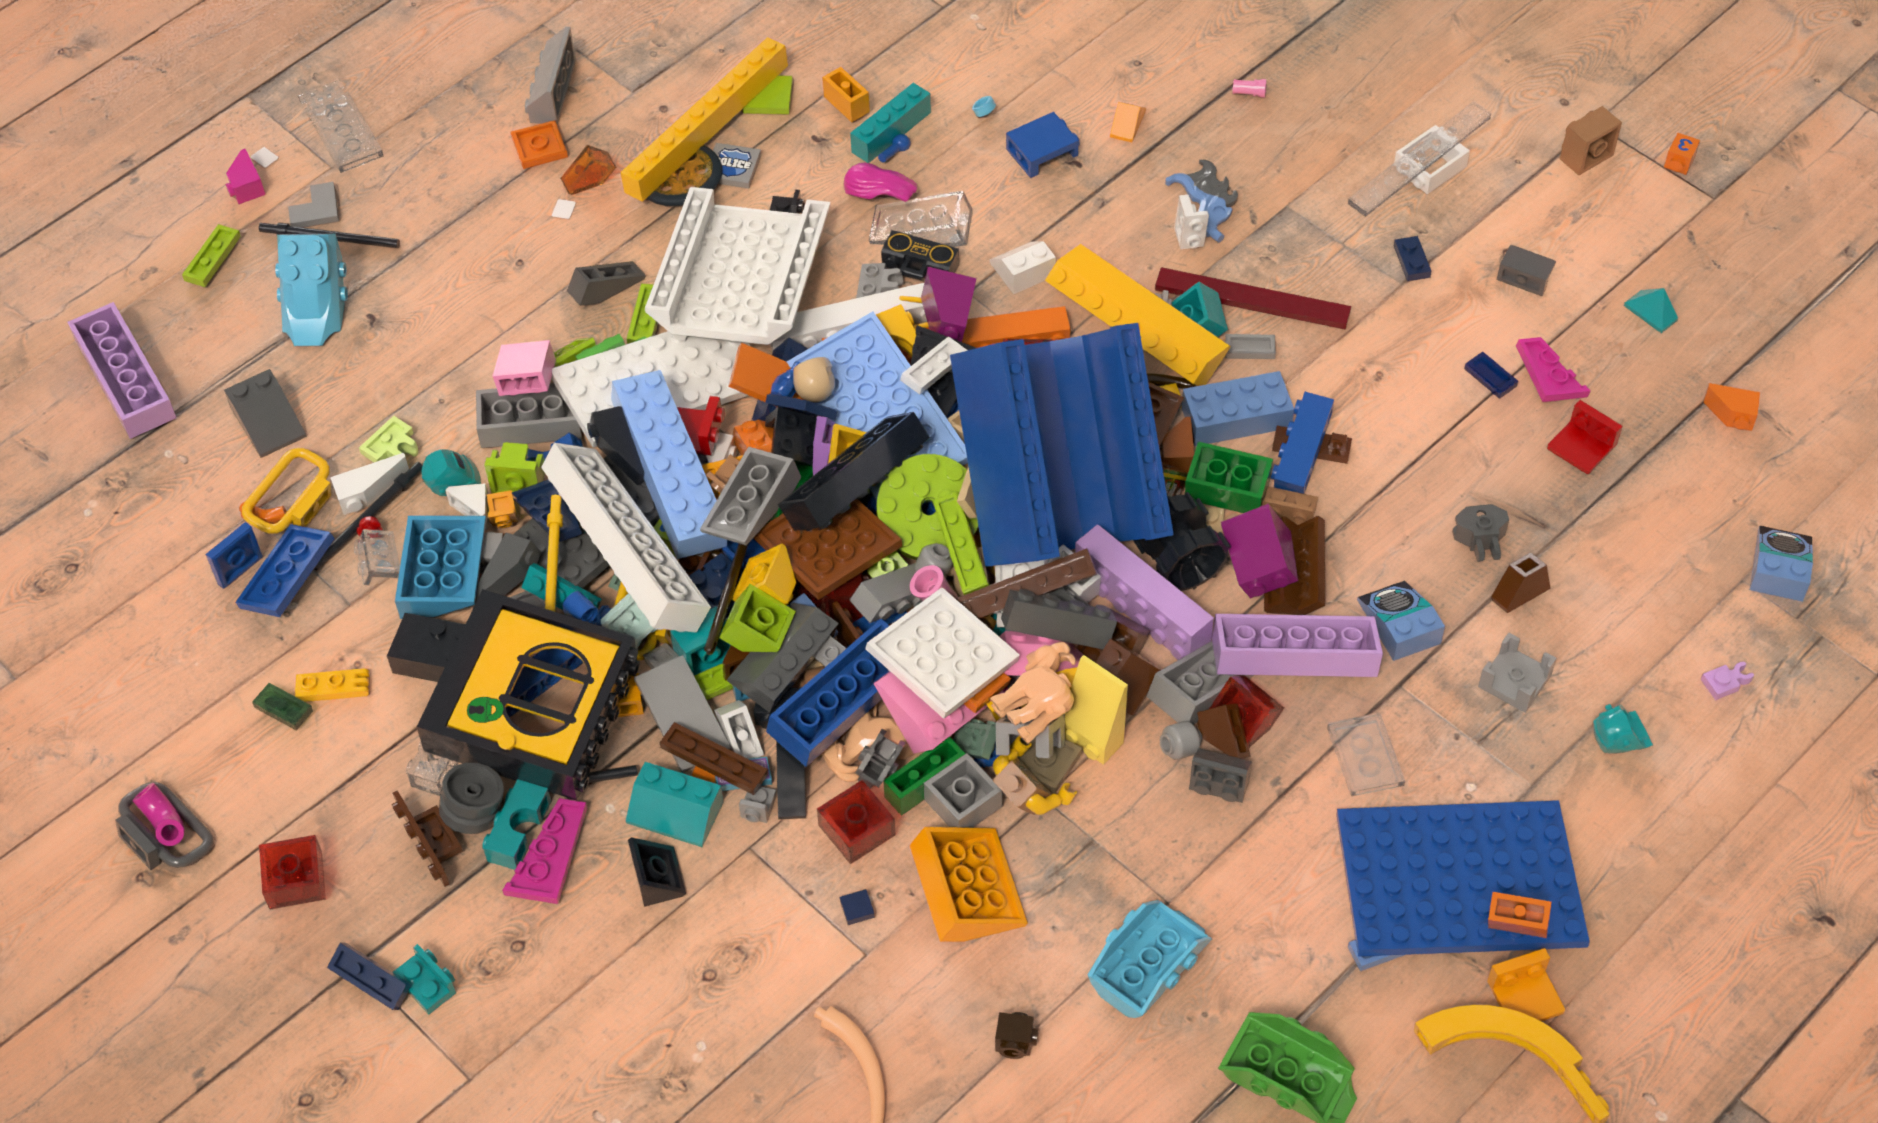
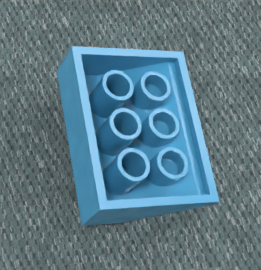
(439, 564)

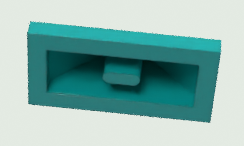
(1653, 308)

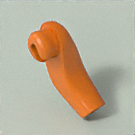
(271, 515)

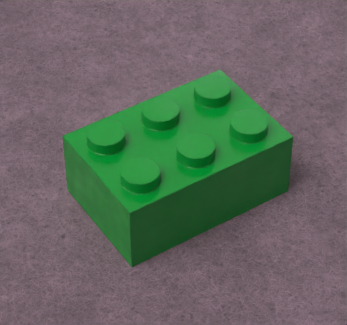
(1228, 477)

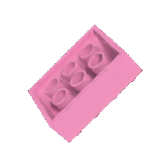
(916, 719)

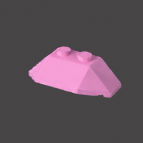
(1026, 643)

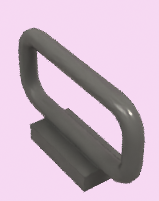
(146, 845)

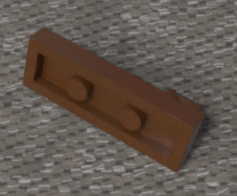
(1333, 448)

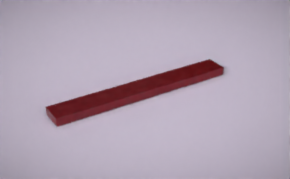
(1259, 298)

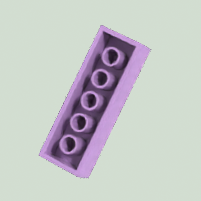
(122, 370)
(1146, 595)
(1296, 645)

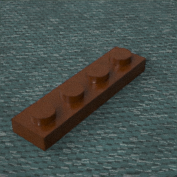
(714, 758)

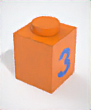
(1682, 153)

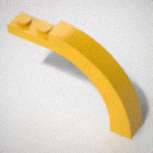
(1519, 1029)

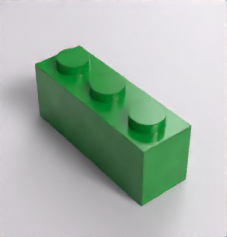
(906, 786)

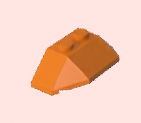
(753, 435)

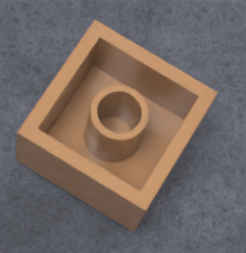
(1590, 140)

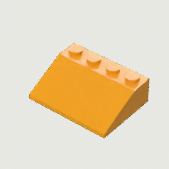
(966, 882)

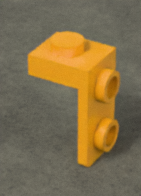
(501, 509)

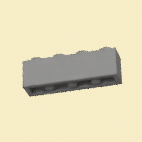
(886, 594)

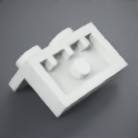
(1189, 224)

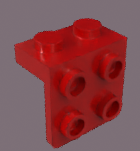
(704, 425)

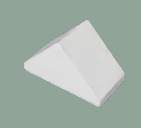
(469, 500)

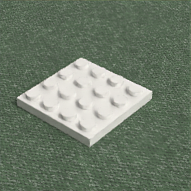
(942, 652)

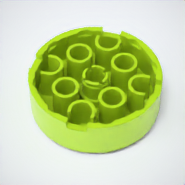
(907, 489)

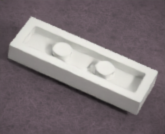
(931, 366)

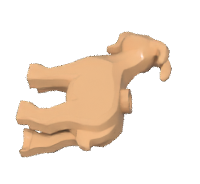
(1039, 688)
(862, 733)

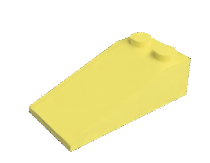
(1097, 712)

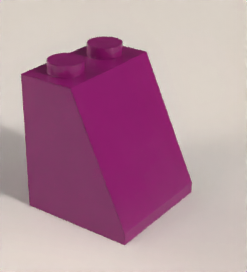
(947, 301)
(1260, 551)

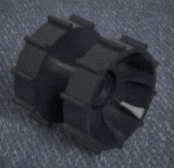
(1193, 551)

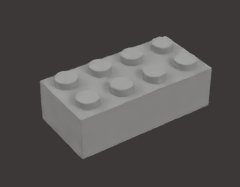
(523, 417)

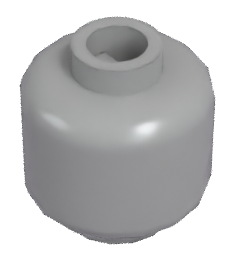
(935, 555)
(1180, 740)

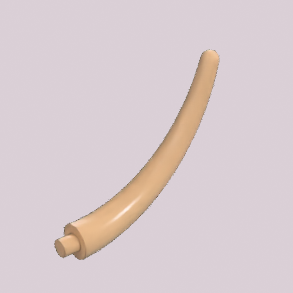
(856, 1040)

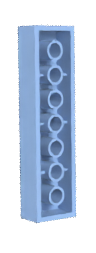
(669, 462)

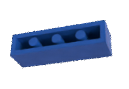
(1303, 444)

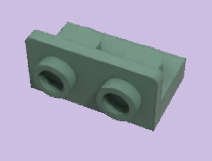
(977, 738)

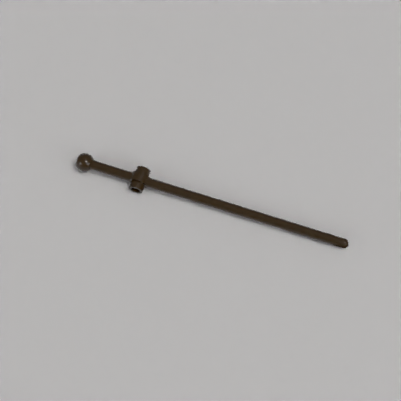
(725, 600)

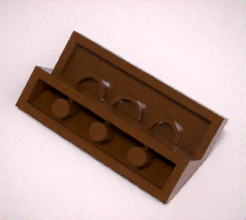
(1309, 553)

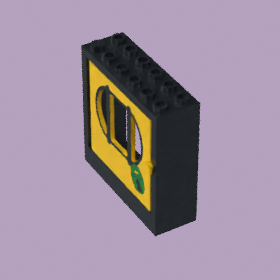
(484, 672)

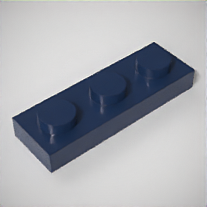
(369, 976)

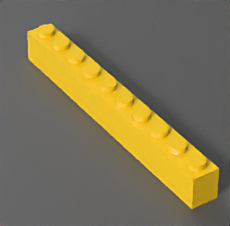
(704, 119)

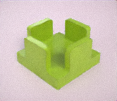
(512, 470)

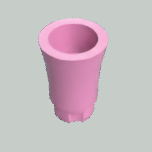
(923, 586)

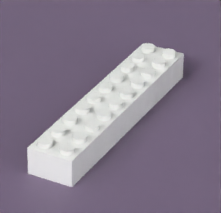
(625, 538)

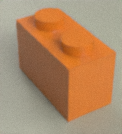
(1519, 914)

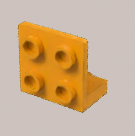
(1525, 986)

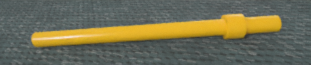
(554, 522)

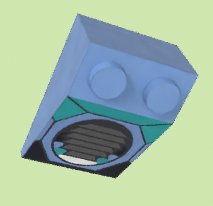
(1782, 563)
(1403, 619)

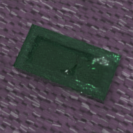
(282, 706)

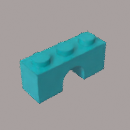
(522, 804)

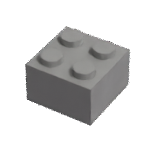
(963, 793)

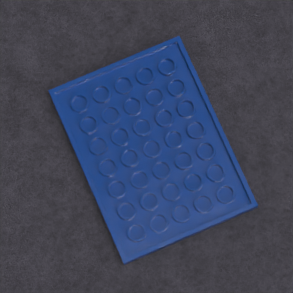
(1429, 874)

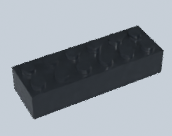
(854, 472)

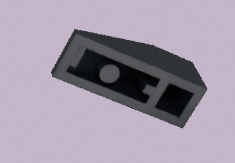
(615, 440)

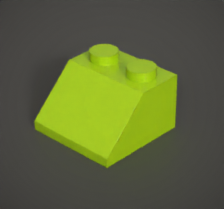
(757, 622)

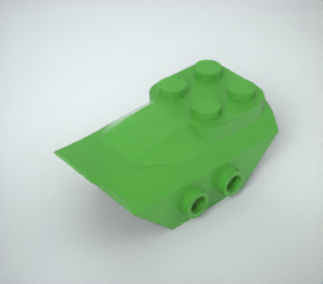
(1291, 1066)

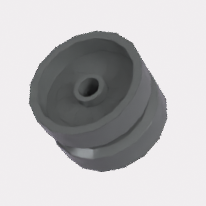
(470, 798)

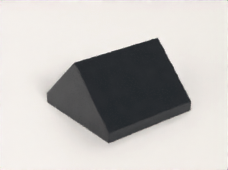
(656, 871)

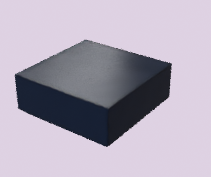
(857, 907)

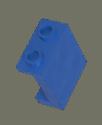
(1041, 142)

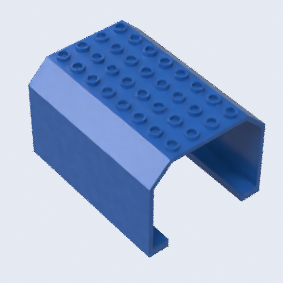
(1060, 443)

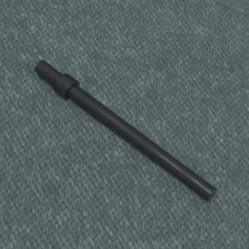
(285, 228)
(401, 482)

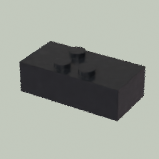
(423, 646)

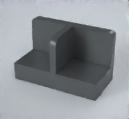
(1525, 270)

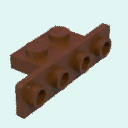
(433, 835)

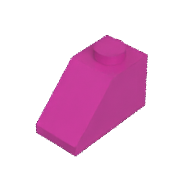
(244, 179)

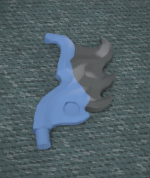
(1209, 193)

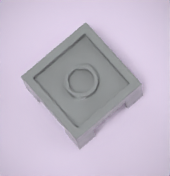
(1515, 675)
(1052, 736)

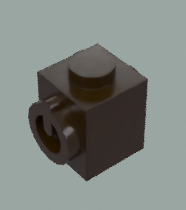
(1015, 1035)

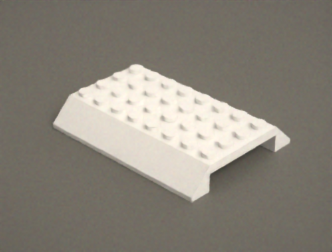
(735, 270)

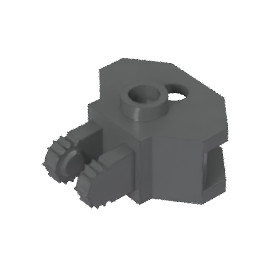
(1482, 531)
(878, 760)

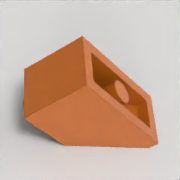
(1733, 405)

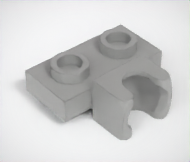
(877, 279)

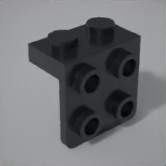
(792, 434)

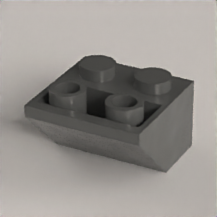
(1220, 775)

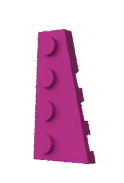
(549, 856)

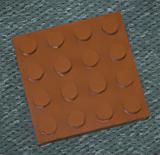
(834, 554)

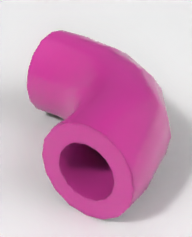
(161, 814)

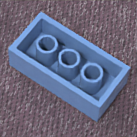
(1237, 408)

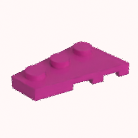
(1547, 373)

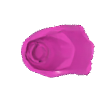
(869, 181)

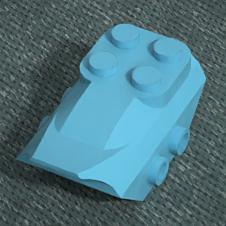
(310, 287)
(1146, 957)

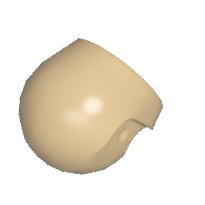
(814, 379)

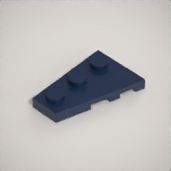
(537, 503)

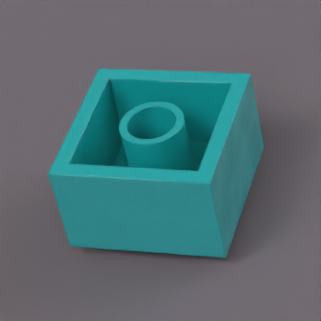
(692, 646)

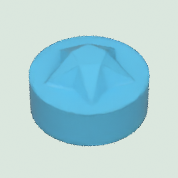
(984, 106)

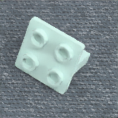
(628, 619)

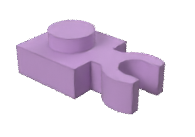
(1724, 682)

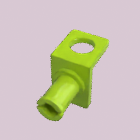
(888, 564)

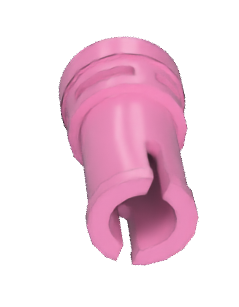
(1255, 87)

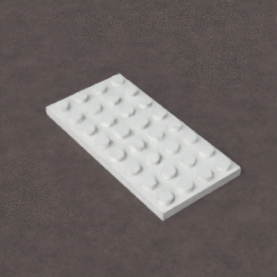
(689, 364)

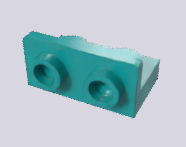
(428, 982)

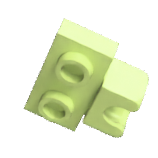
(389, 441)

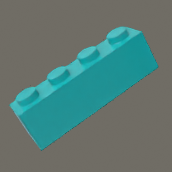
(892, 119)

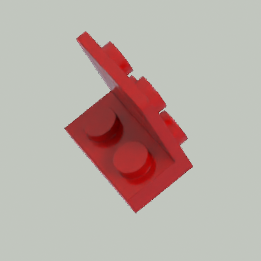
(1586, 438)

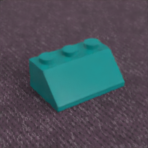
(674, 804)

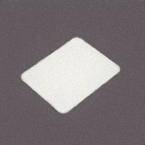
(264, 157)
(563, 209)

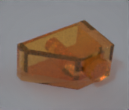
(588, 170)

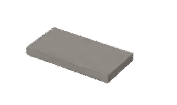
(676, 697)

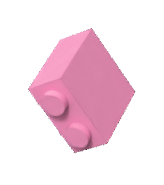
(524, 368)

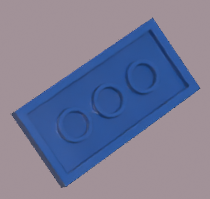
(285, 570)

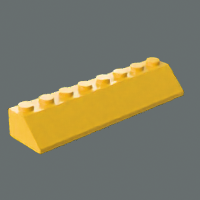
(1121, 301)

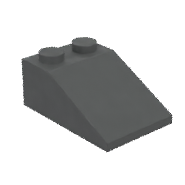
(264, 413)

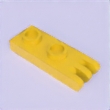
(332, 685)

